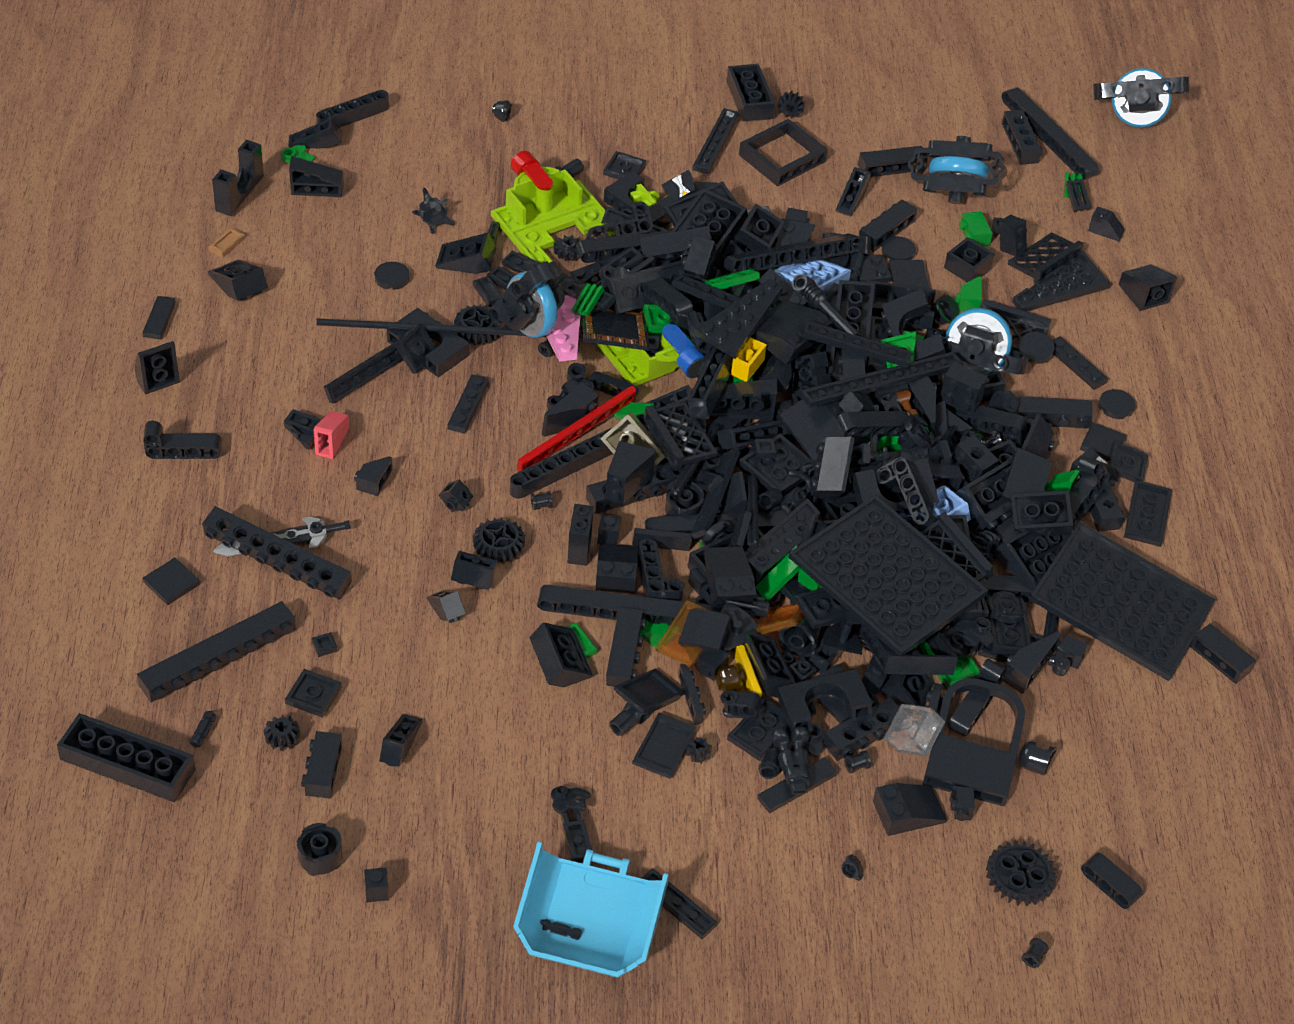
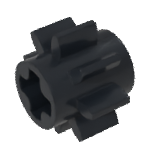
(698, 750)

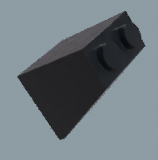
(1148, 286)
(629, 471)

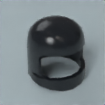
(1035, 758)

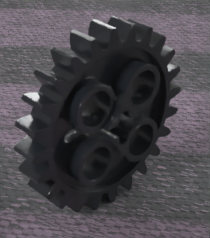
(1021, 873)

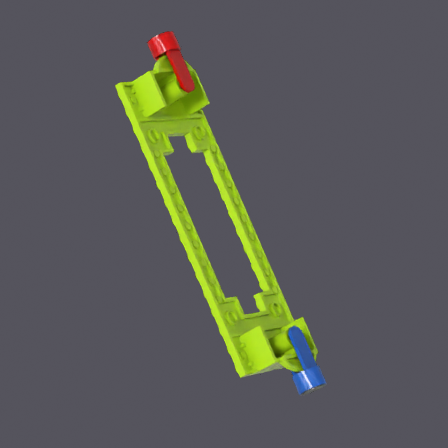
(551, 201)

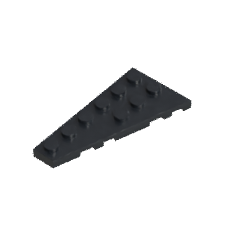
(1064, 283)

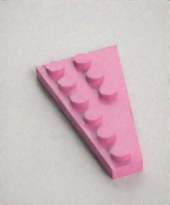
(565, 334)

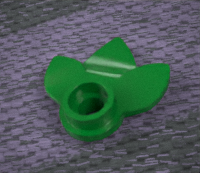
(296, 151)

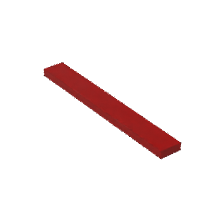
(577, 429)

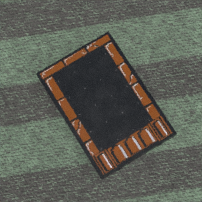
(615, 329)

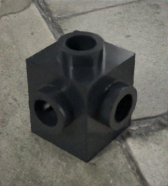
(456, 496)

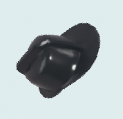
(944, 310)

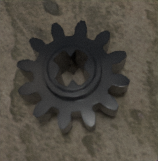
(566, 248)

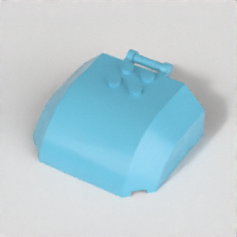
(609, 907)

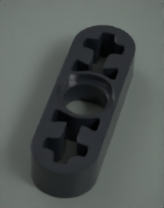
(603, 381)

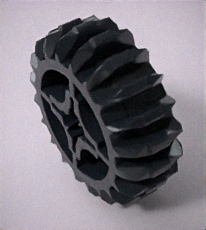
(475, 317)
(499, 540)

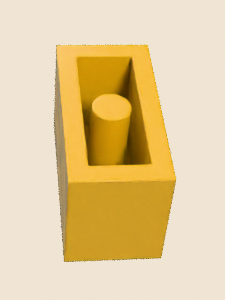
(748, 359)

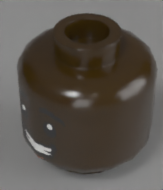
(730, 678)

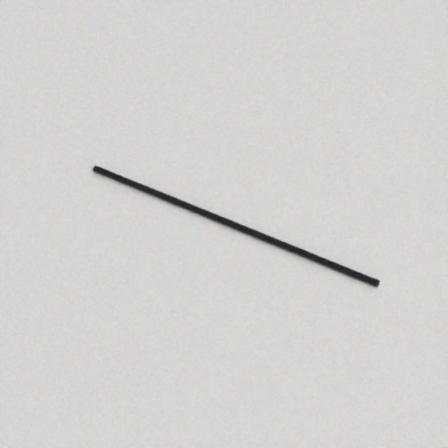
(428, 327)

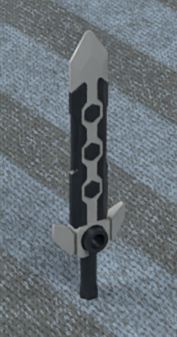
(314, 531)

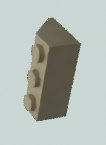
(633, 432)

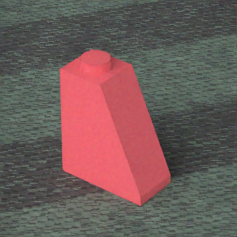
(330, 434)

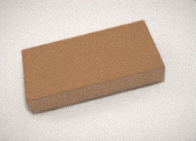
(226, 242)

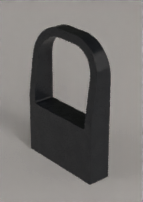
(971, 764)

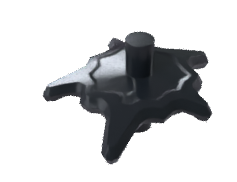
(433, 211)

